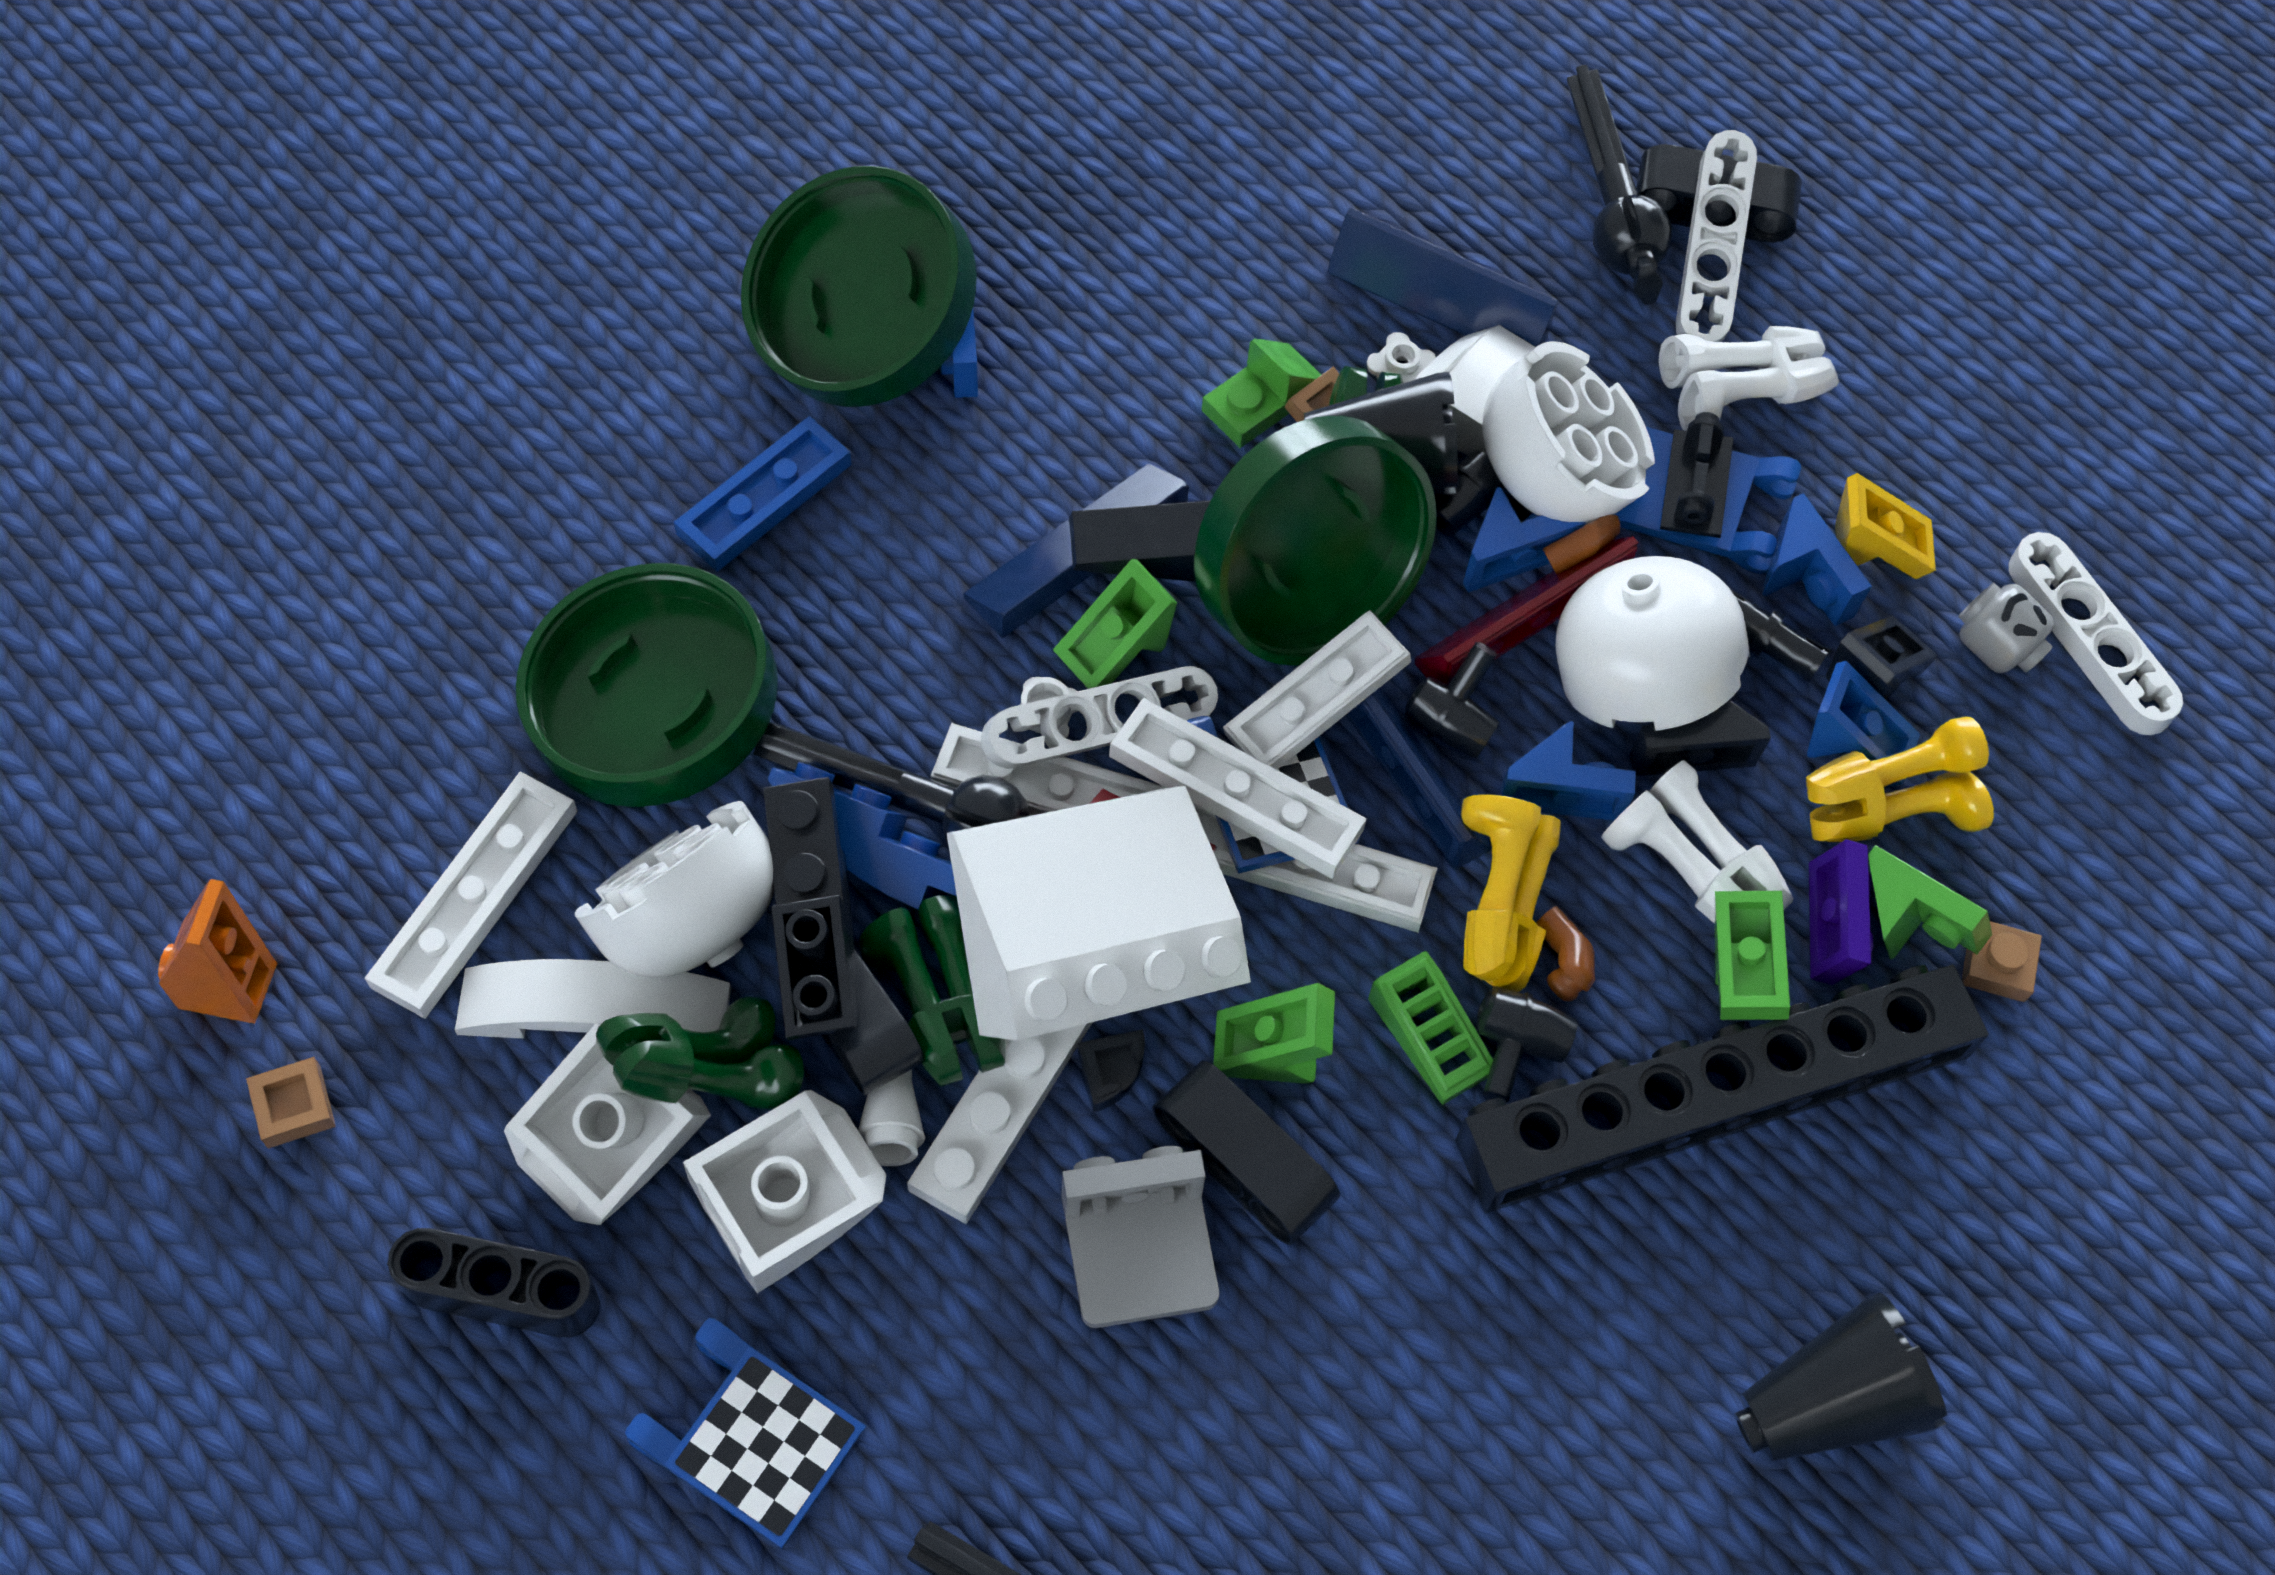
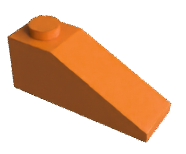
(217, 959)

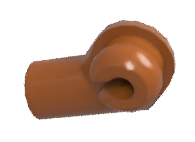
(1582, 543)
(1574, 953)

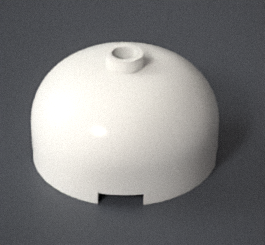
(1565, 437)
(1651, 643)
(685, 897)

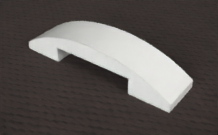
(577, 994)

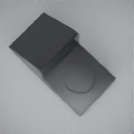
(1884, 654)
(1715, 742)

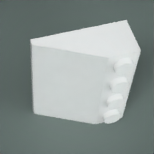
(1093, 913)

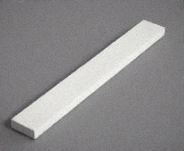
(1365, 884)

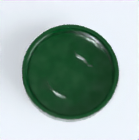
(858, 286)
(1314, 537)
(647, 684)

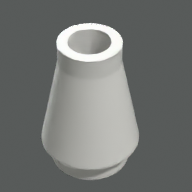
(893, 1122)

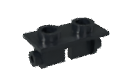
(1697, 478)

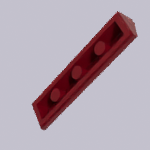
(1521, 614)

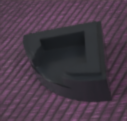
(1111, 1066)

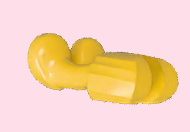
(1862, 808)
(1501, 934)

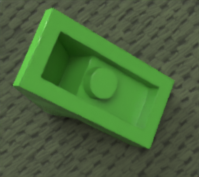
(1259, 392)
(1120, 623)
(1911, 897)
(1751, 955)
(1276, 1035)

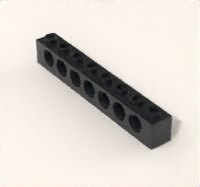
(1508, 1171)

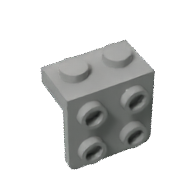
(1139, 1237)

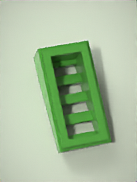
(1435, 993)

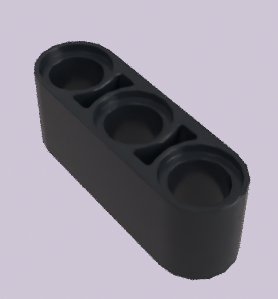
(1671, 177)
(881, 1043)
(1247, 1152)
(471, 1260)

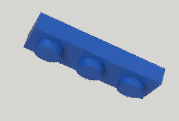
(762, 493)

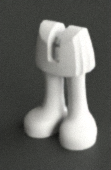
(1786, 359)
(1649, 824)

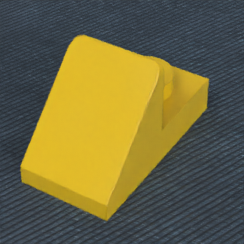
(1880, 525)

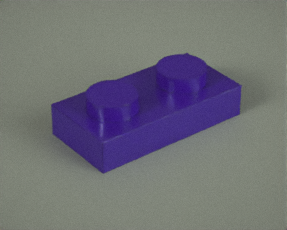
(1839, 912)

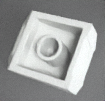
(1474, 367)
(592, 1139)
(787, 1185)

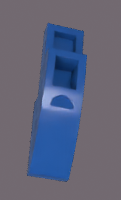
(871, 842)

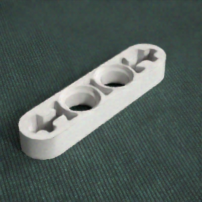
(1720, 241)
(2103, 628)
(1099, 712)

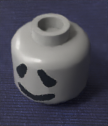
(2006, 628)

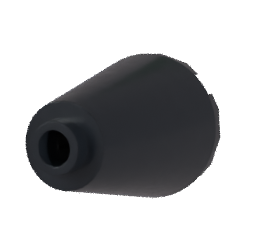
(1416, 419)
(1844, 1389)

